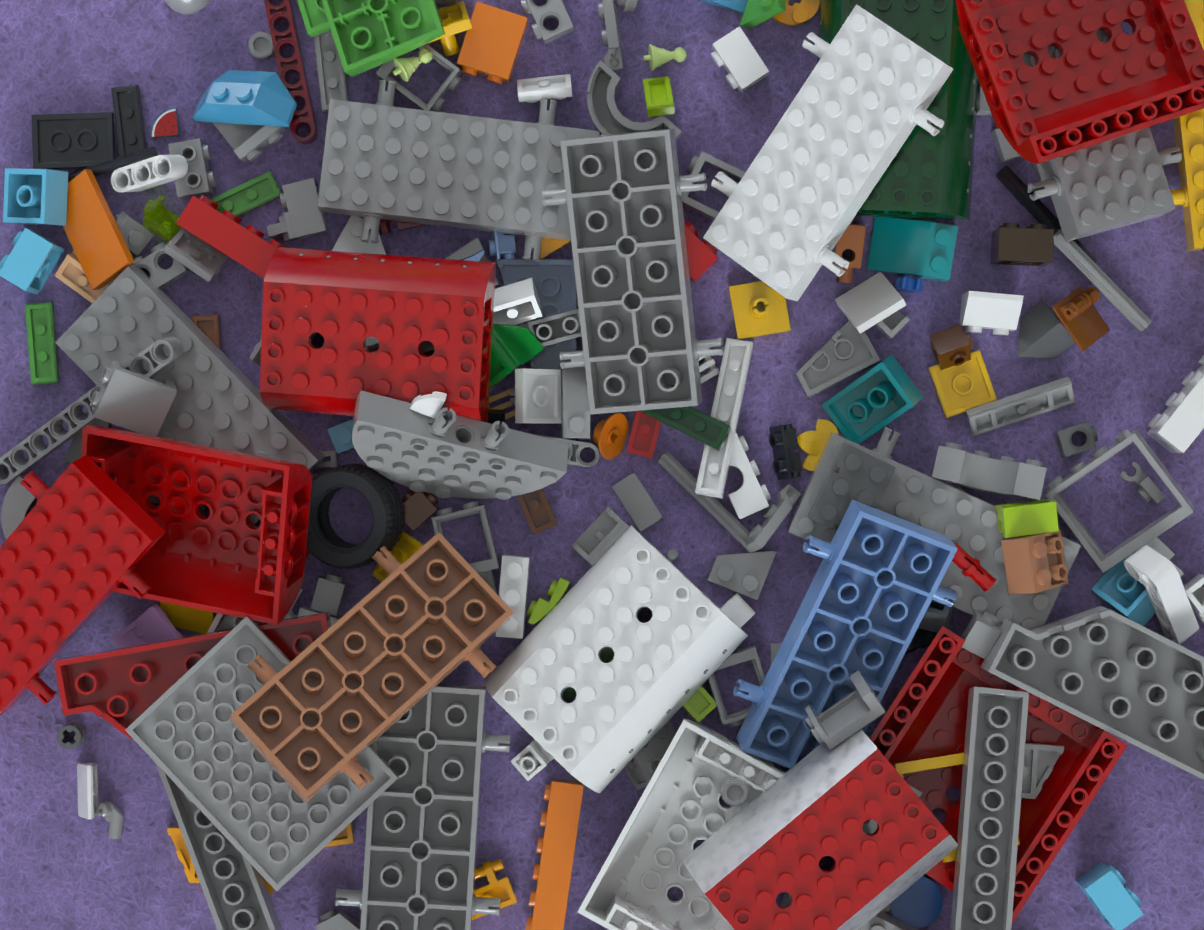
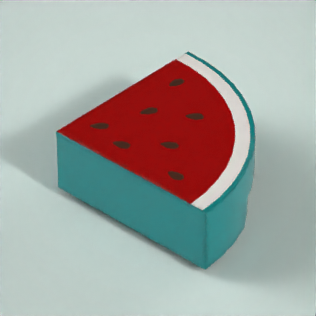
(166, 125)

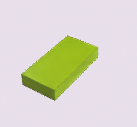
(658, 96)

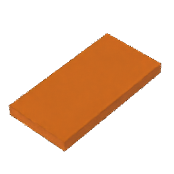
(94, 232)

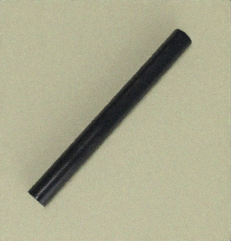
(114, 164)

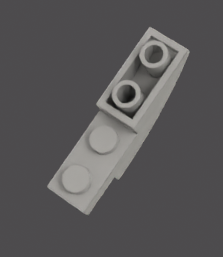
(556, 328)

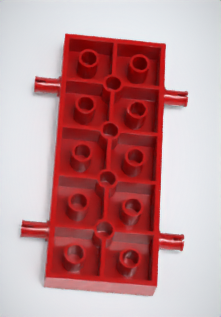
(63, 568)

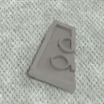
(837, 360)

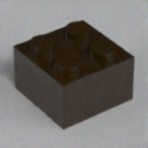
(1022, 245)

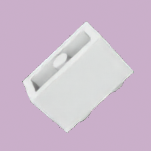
(739, 60)

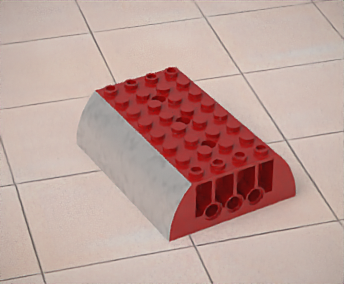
(817, 814)

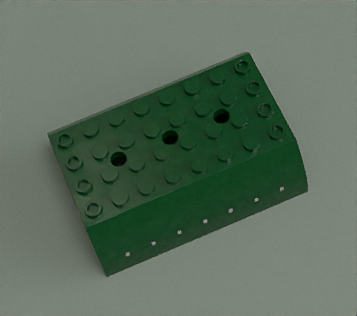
(930, 172)

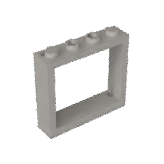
(1142, 537)

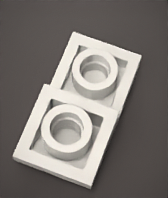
(531, 760)

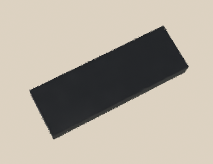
(128, 119)

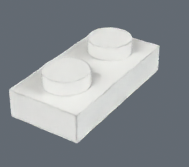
(549, 87)

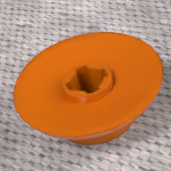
(611, 435)

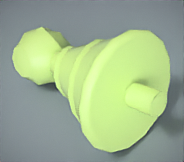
(658, 56)
(407, 65)

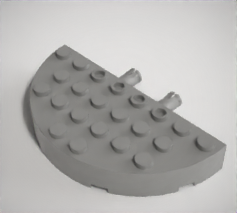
(452, 452)

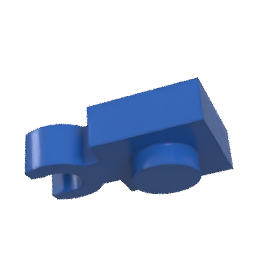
(908, 283)

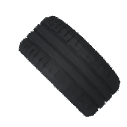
(386, 513)

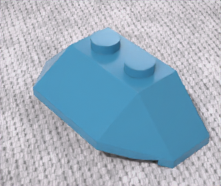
(247, 100)

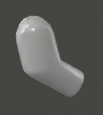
(113, 816)

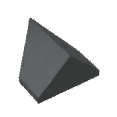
(1042, 334)

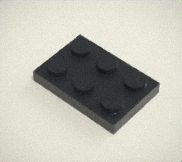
(72, 140)

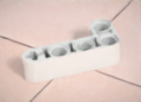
(1165, 593)

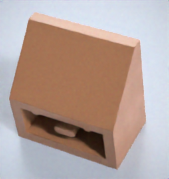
(1034, 562)

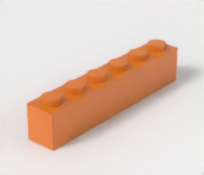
(557, 855)

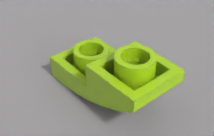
(541, 608)

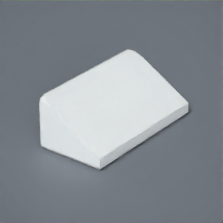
(87, 790)

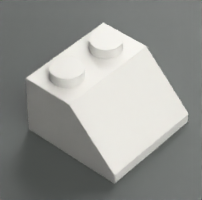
(990, 311)

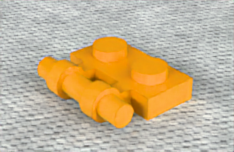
(496, 888)

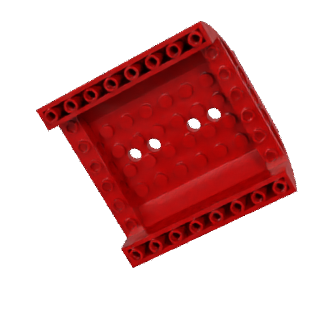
(1094, 85)
(931, 722)

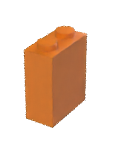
(492, 43)

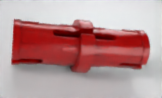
(972, 568)

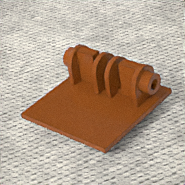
(1081, 317)

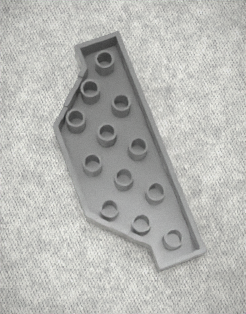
(1112, 678)

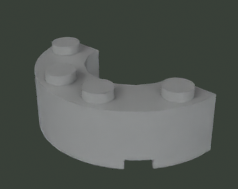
(603, 108)
(988, 474)

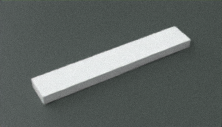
(725, 409)

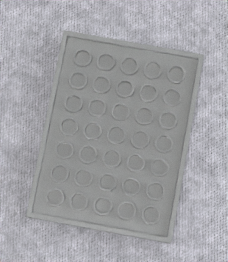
(226, 775)

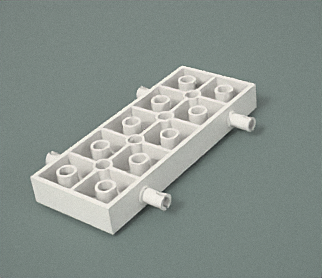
(827, 153)

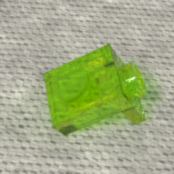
(160, 219)

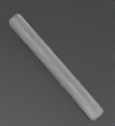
(1102, 281)
(711, 504)

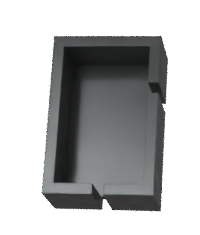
(859, 478)

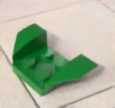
(509, 349)

